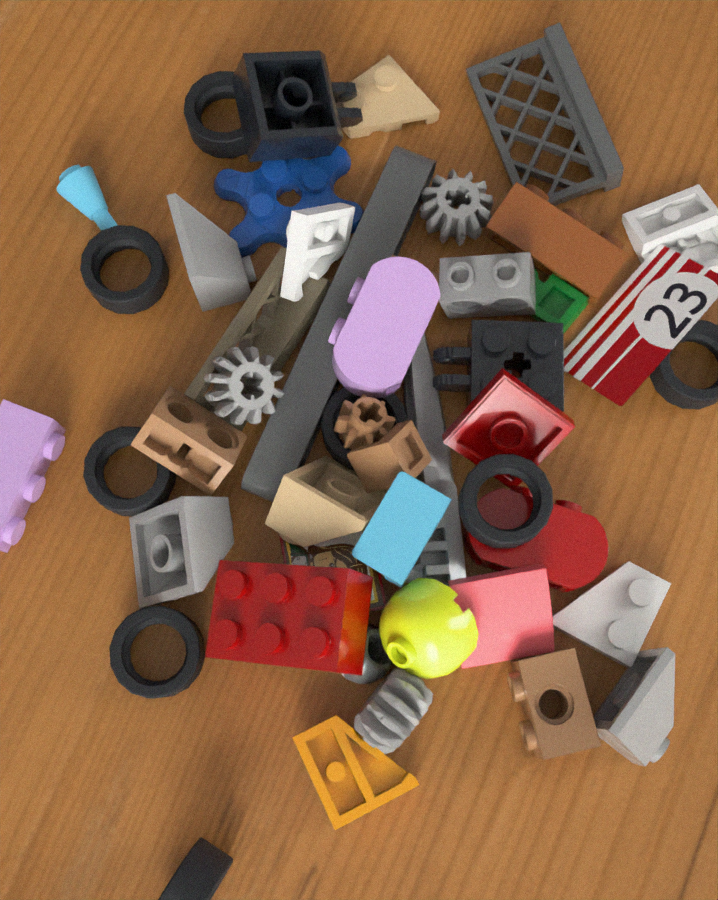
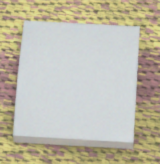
(680, 222)

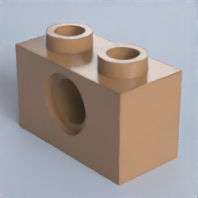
(574, 724)

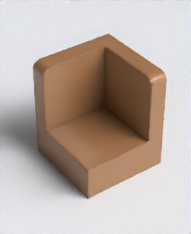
(396, 452)

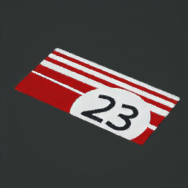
(641, 324)

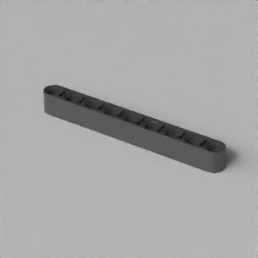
(312, 380)

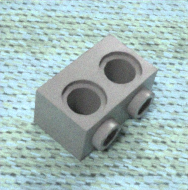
(487, 285)

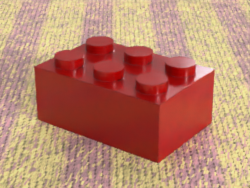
(290, 616)

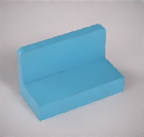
(401, 528)

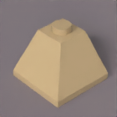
(321, 503)

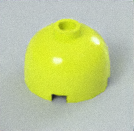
(427, 629)

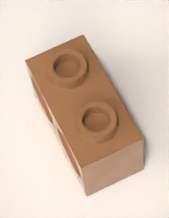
(190, 440)

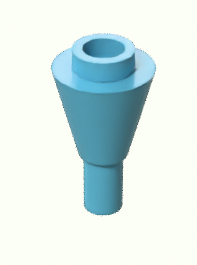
(83, 191)

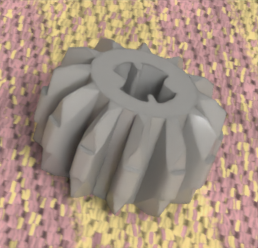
(461, 192)
(228, 385)
(393, 710)

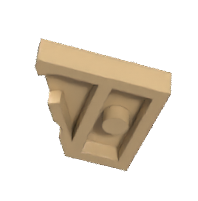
(388, 100)

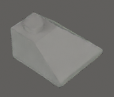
(210, 257)
(179, 547)
(640, 708)

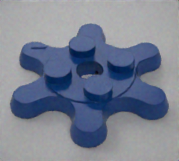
(258, 193)

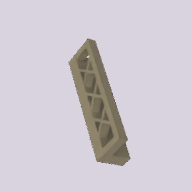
(273, 334)

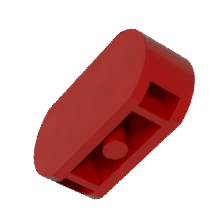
(569, 545)

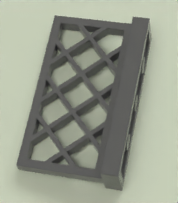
(578, 106)

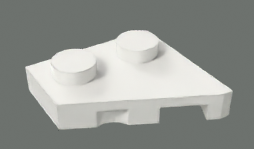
(314, 242)
(615, 613)

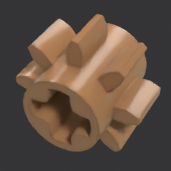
(363, 422)

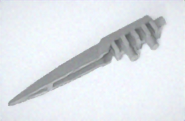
(444, 552)

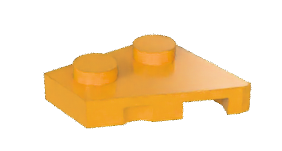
(348, 771)

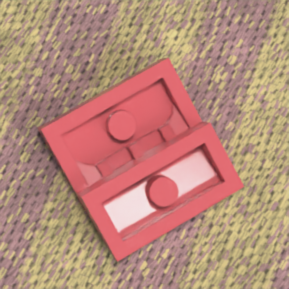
(509, 612)

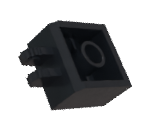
(291, 105)
(527, 347)

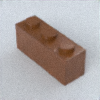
(556, 240)

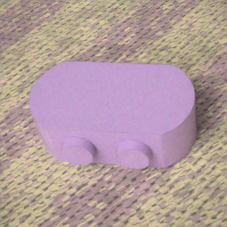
(383, 326)

